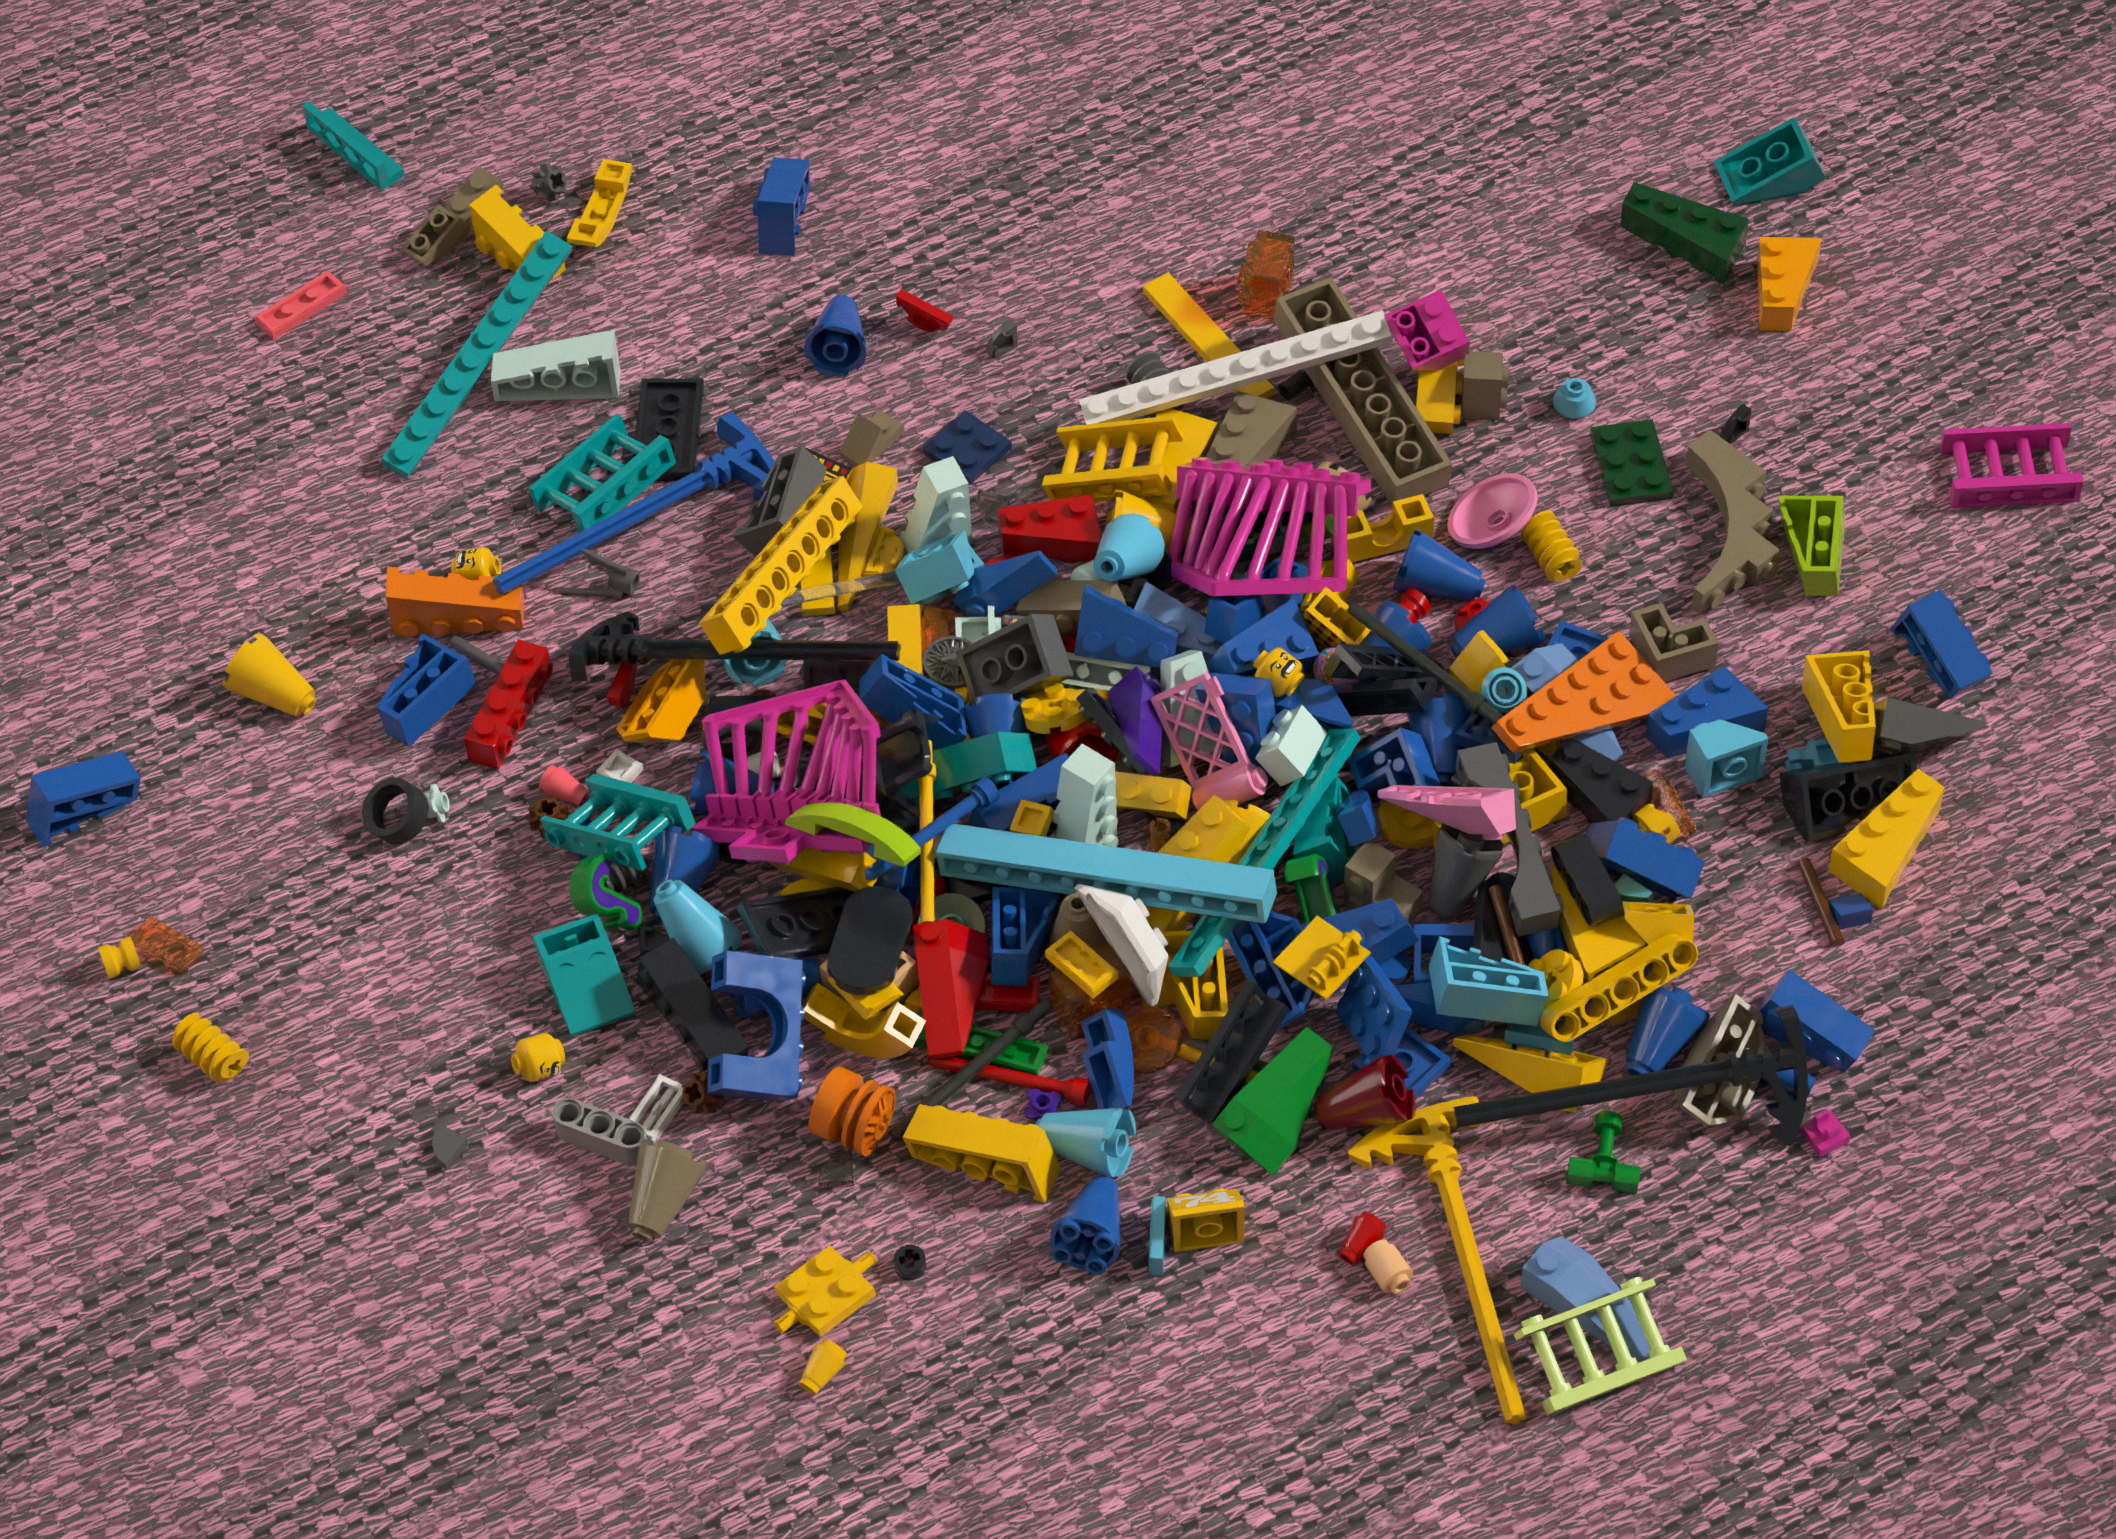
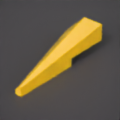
(874, 488)

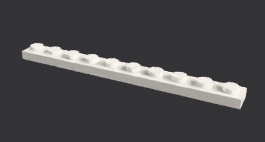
(1238, 370)

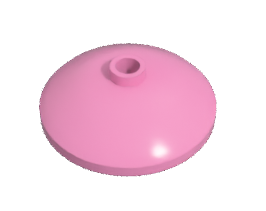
(1492, 511)

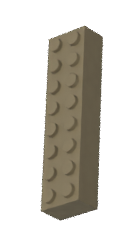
(1367, 400)

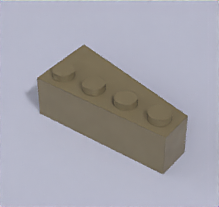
(1252, 430)

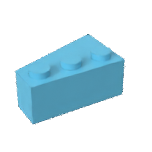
(1485, 989)

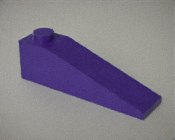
(1138, 717)

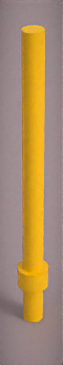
(927, 849)

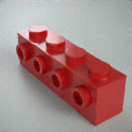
(508, 704)

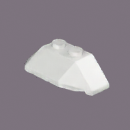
(1130, 936)

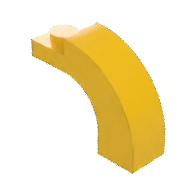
(880, 1036)

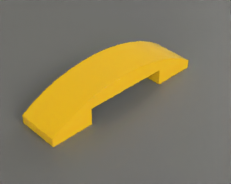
(604, 205)

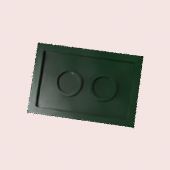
(1631, 463)

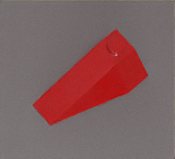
(950, 977)

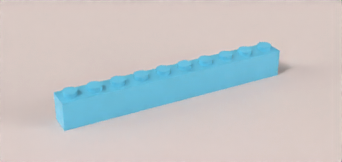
(1063, 864)

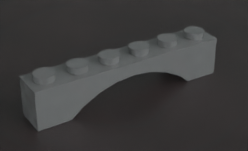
(1532, 898)

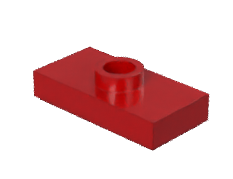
(1009, 998)

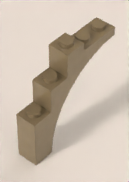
(1737, 488)

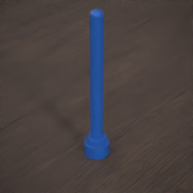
(982, 794)

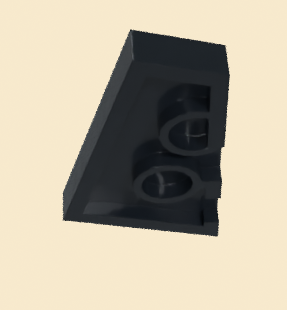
(1096, 708)

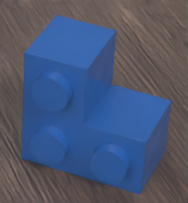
(1394, 761)

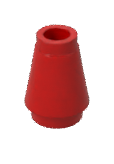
(1363, 1232)

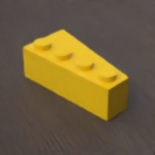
(1539, 790)

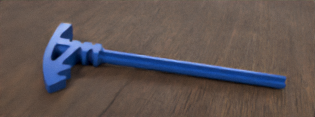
(719, 469)

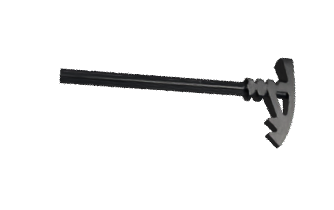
(616, 643)
(1787, 1109)

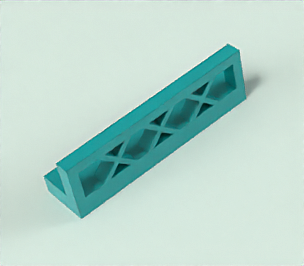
(352, 146)

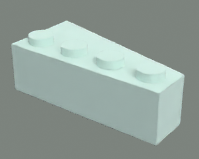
(559, 370)
(1087, 799)

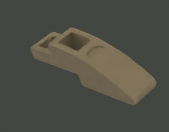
(451, 224)

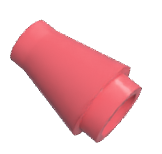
(563, 785)

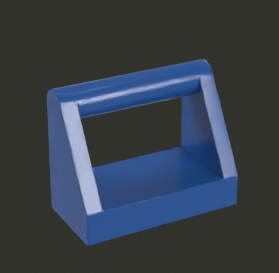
(1459, 935)

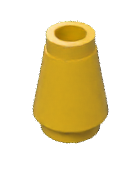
(822, 1366)

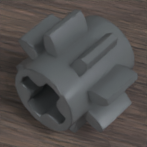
(549, 182)

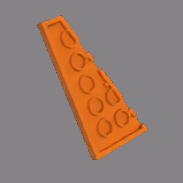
(1590, 696)

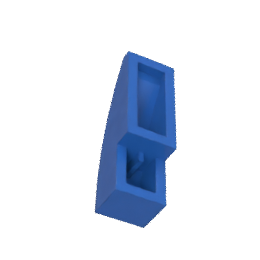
(1358, 817)
(1109, 1058)

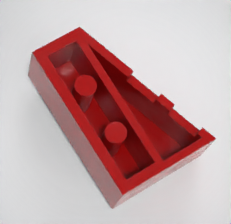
(1055, 527)

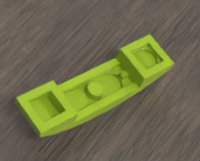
(890, 841)

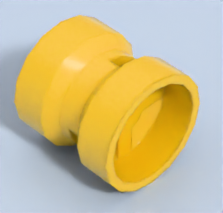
(117, 958)

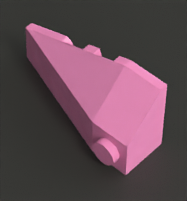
(1464, 808)

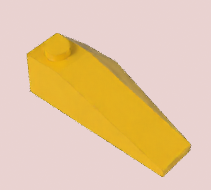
(1476, 662)
(1531, 1066)

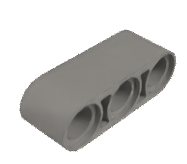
(589, 1121)

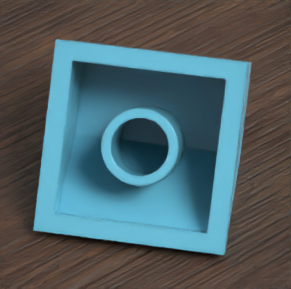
(936, 568)
(1724, 756)

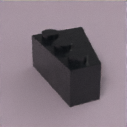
(1598, 784)

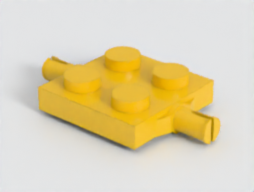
(825, 1291)

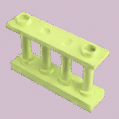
(1595, 1381)

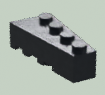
(688, 1004)

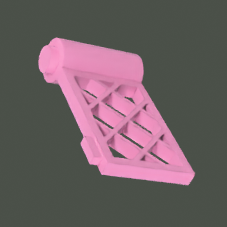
(1234, 781)

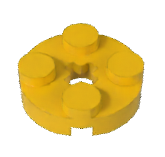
(1053, 709)
(1560, 966)

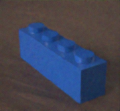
(1233, 614)

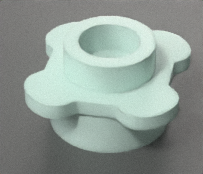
(437, 803)

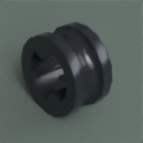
(900, 1262)

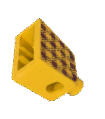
(1331, 623)

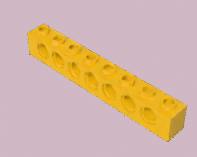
(781, 566)

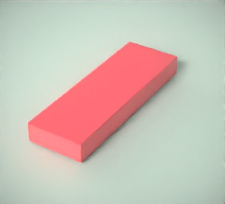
(300, 305)

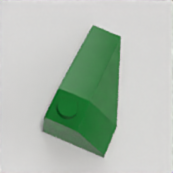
(1272, 1107)

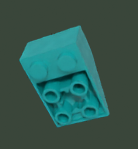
(583, 974)

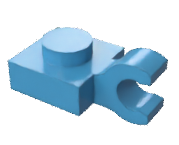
(1816, 753)

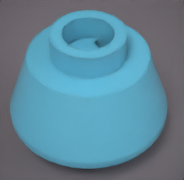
(1574, 399)
(1504, 680)

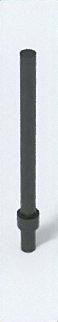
(1473, 700)
(1021, 1027)

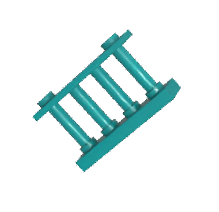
(618, 490)
(618, 799)

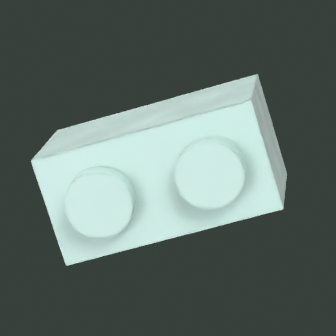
(1290, 745)

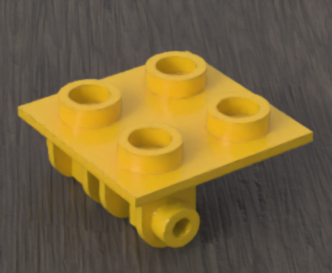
(1322, 957)

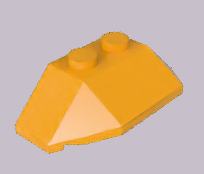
(666, 703)

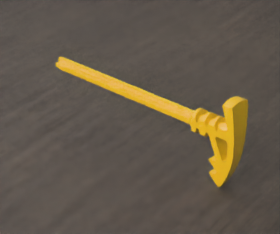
(1444, 1170)

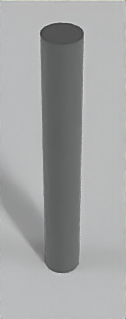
(476, 654)

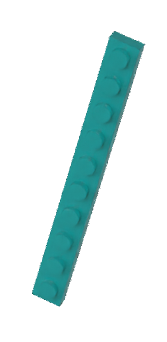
(476, 355)
(1269, 845)

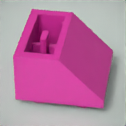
(1429, 333)

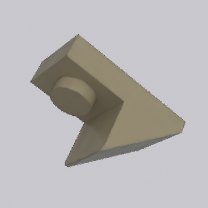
(870, 437)

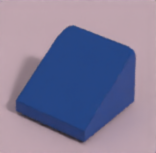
(1851, 910)

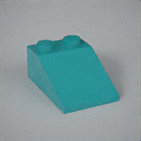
(1771, 165)

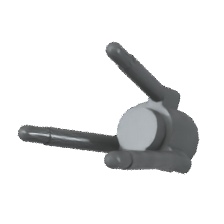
(621, 578)

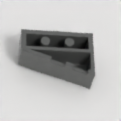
(786, 488)

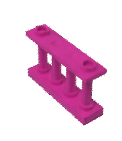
(2011, 490)

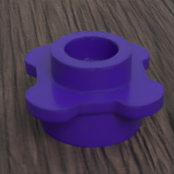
(1036, 1097)

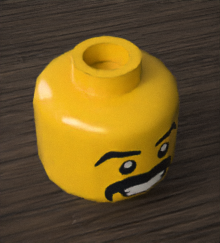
(476, 563)
(1281, 668)
(538, 1057)

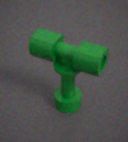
(1603, 1165)

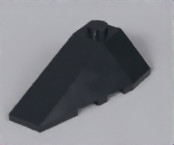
(1834, 794)

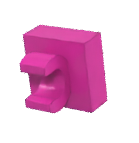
(1825, 1133)

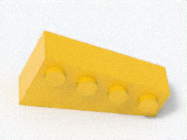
(1842, 701)
(1209, 835)
(1886, 840)
(984, 1148)

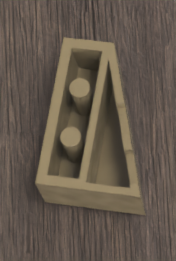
(1064, 601)

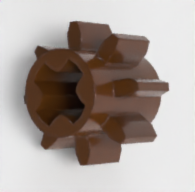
(546, 807)
(696, 1094)

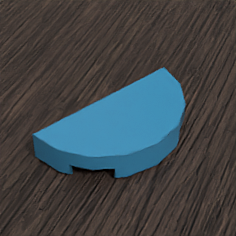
(1536, 1038)

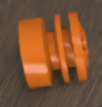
(852, 1111)

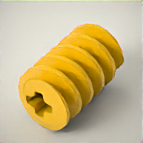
(1551, 547)
(209, 1048)

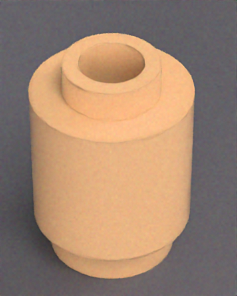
(1388, 1267)

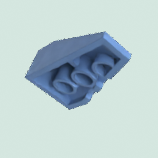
(1545, 665)
(1570, 1277)

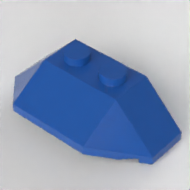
(1319, 701)
(1257, 947)

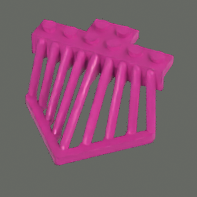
(1258, 489)
(758, 821)

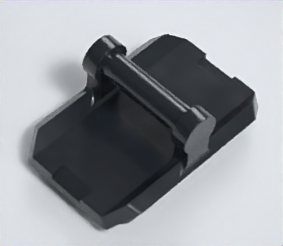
(902, 752)

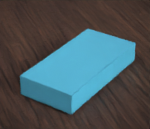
(1157, 1236)

